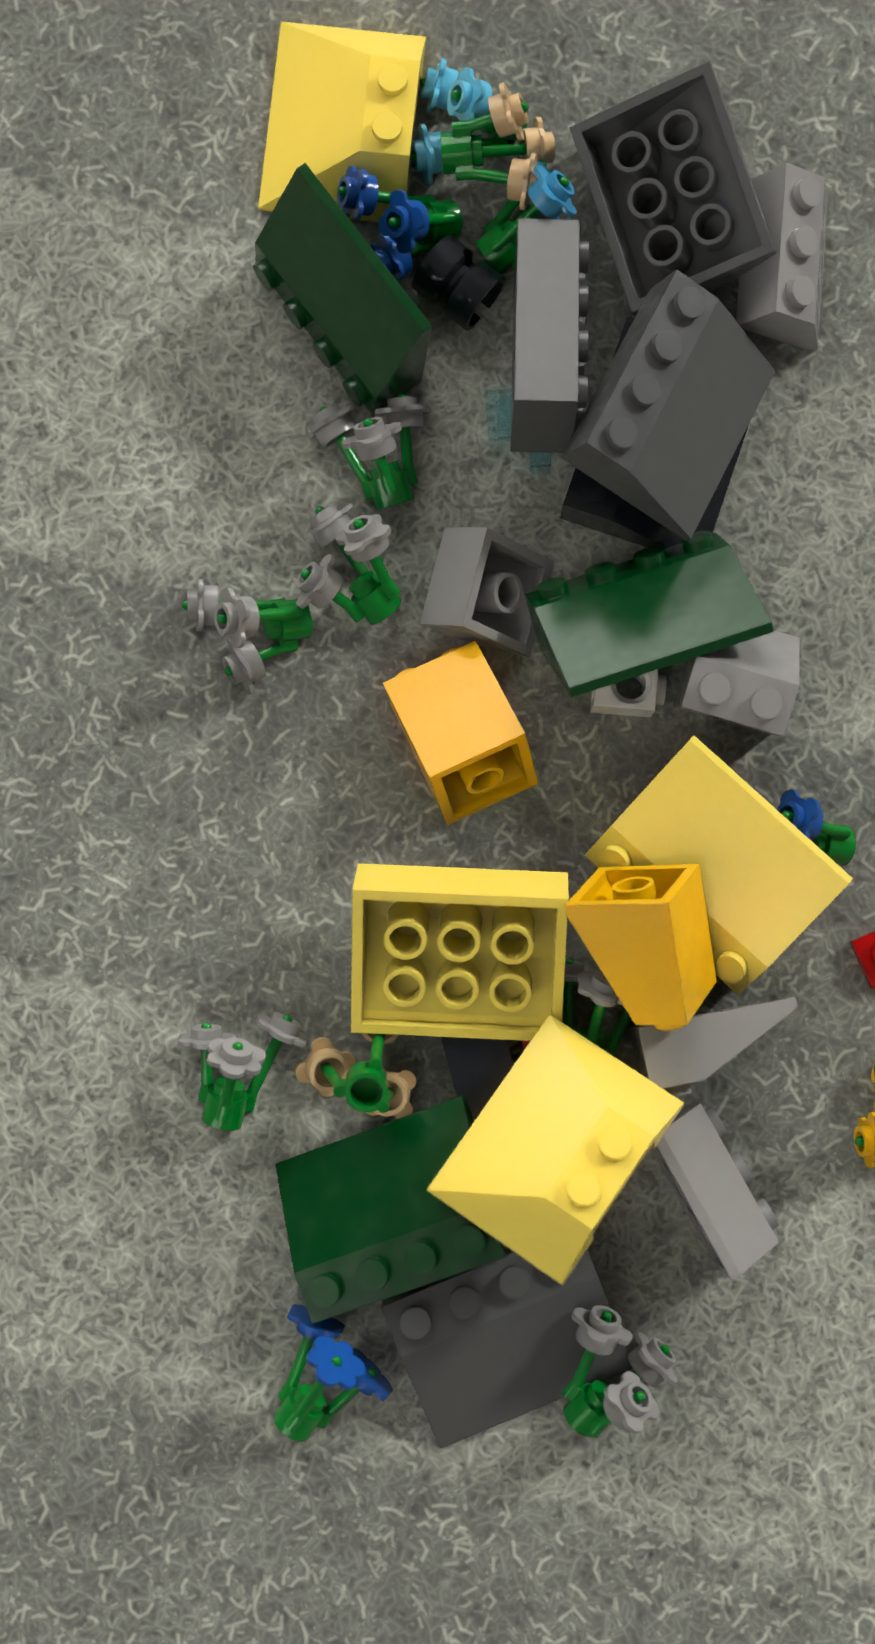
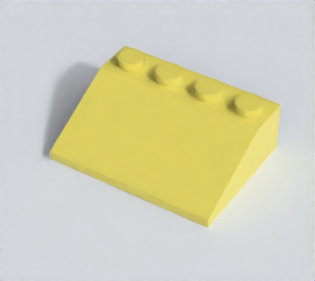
(755, 866)
(457, 951)

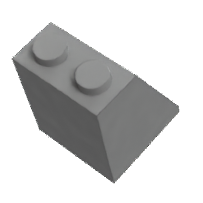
(745, 683)

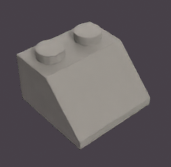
(482, 588)

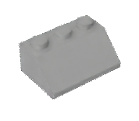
(785, 291)
(715, 1190)

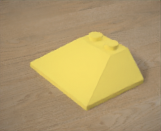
(342, 104)
(554, 1148)

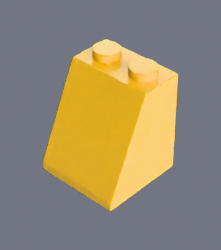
(462, 732)
(649, 939)

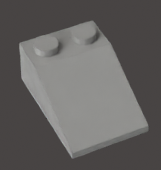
(704, 1045)

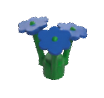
(334, 1365)

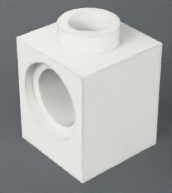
(609, 701)

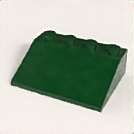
(341, 294)
(645, 613)
(365, 1217)

